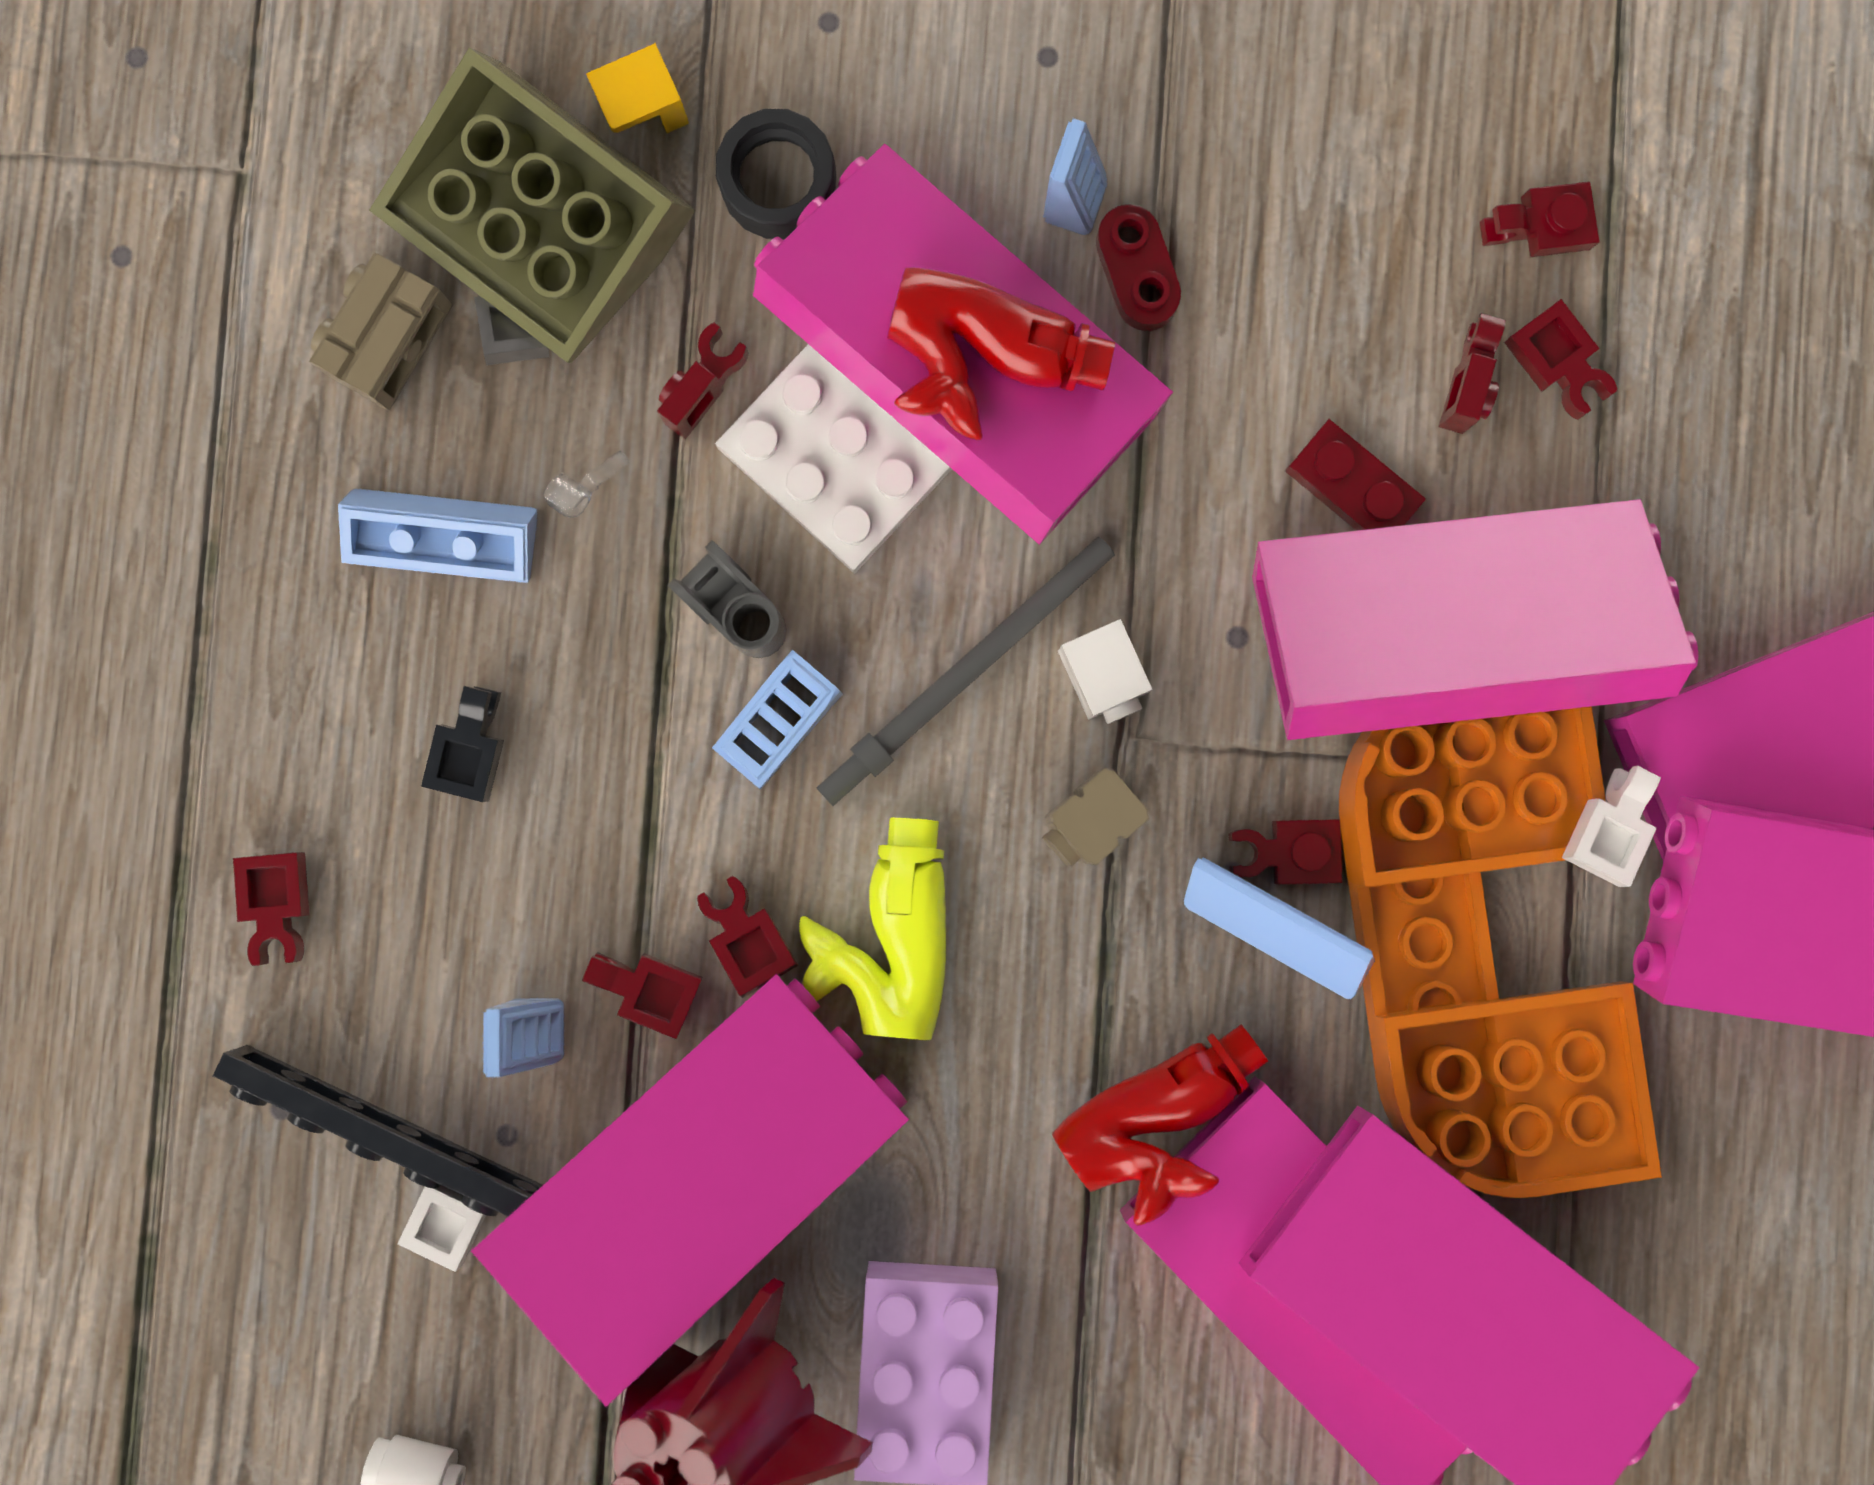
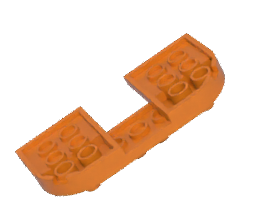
(1489, 1088)

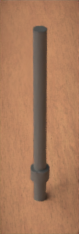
(874, 753)

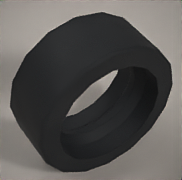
(759, 129)

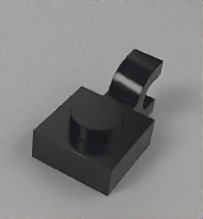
(463, 756)

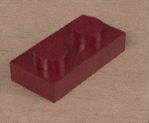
(1353, 481)

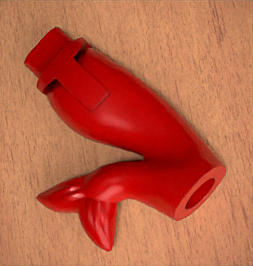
(1005, 330)
(1160, 1100)

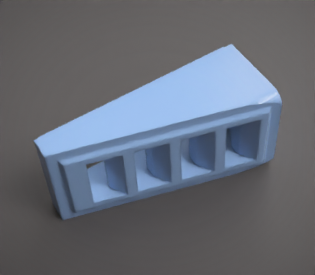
(1075, 182)
(791, 666)
(522, 1035)

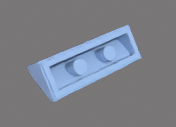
(437, 535)
(1277, 929)

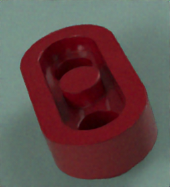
(1138, 264)

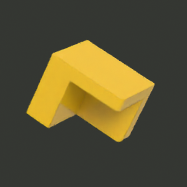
(638, 90)

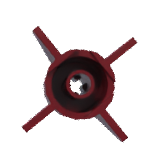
(730, 1415)

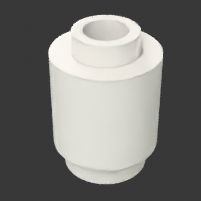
(411, 1463)

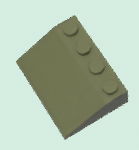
(529, 206)

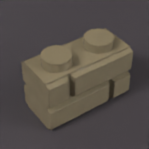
(379, 330)
(1091, 821)

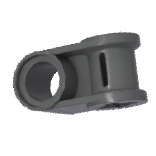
(724, 595)

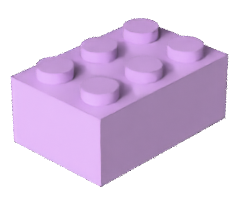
(927, 1373)

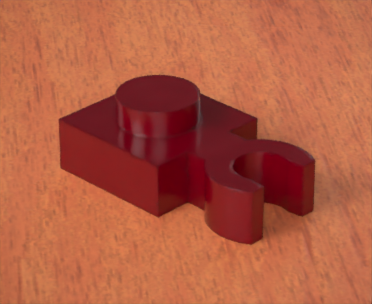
(1556, 350)
(1471, 388)
(1299, 852)
(271, 892)
(750, 945)

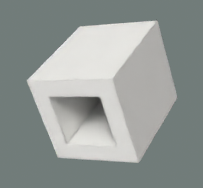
(1106, 672)

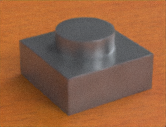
(504, 339)

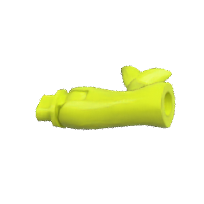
(910, 922)

